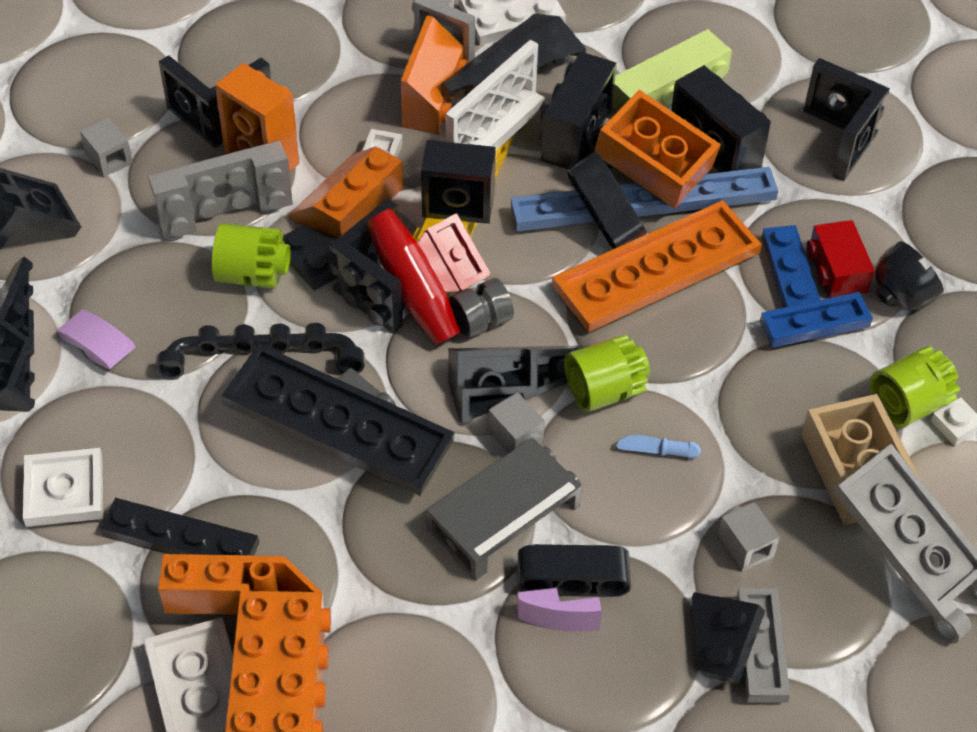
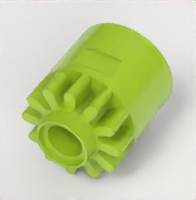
(249, 255)
(606, 373)
(915, 385)

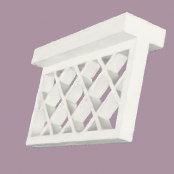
(498, 103)

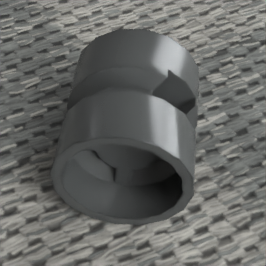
(486, 305)

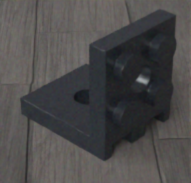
(194, 101)
(856, 116)
(34, 204)
(363, 279)

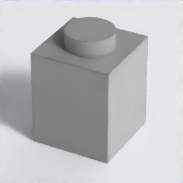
(106, 147)
(515, 422)
(748, 536)

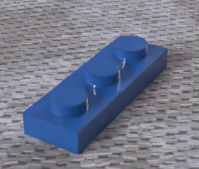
(789, 265)
(815, 319)

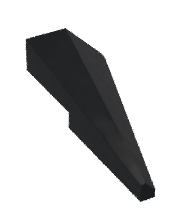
(548, 31)
(16, 340)
(491, 374)

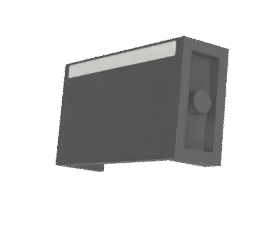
(501, 504)

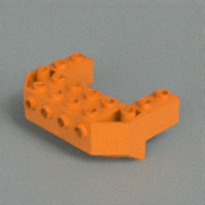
(276, 638)

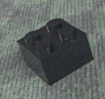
(458, 181)

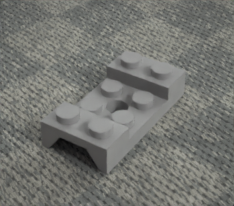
(251, 178)

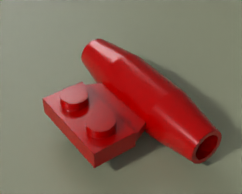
(429, 269)

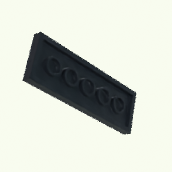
(338, 419)

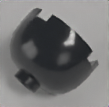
(905, 280)

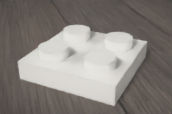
(63, 487)

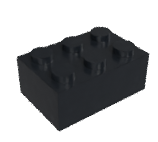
(576, 109)
(725, 117)

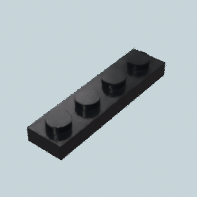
(173, 532)

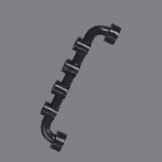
(171, 362)

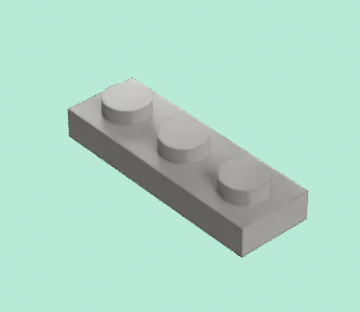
(766, 667)

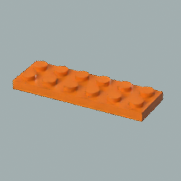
(655, 265)

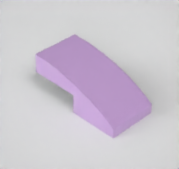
(97, 338)
(545, 610)

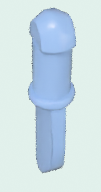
(656, 445)

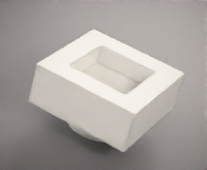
(384, 140)
(956, 421)

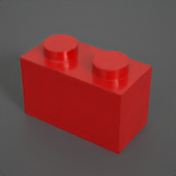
(840, 258)

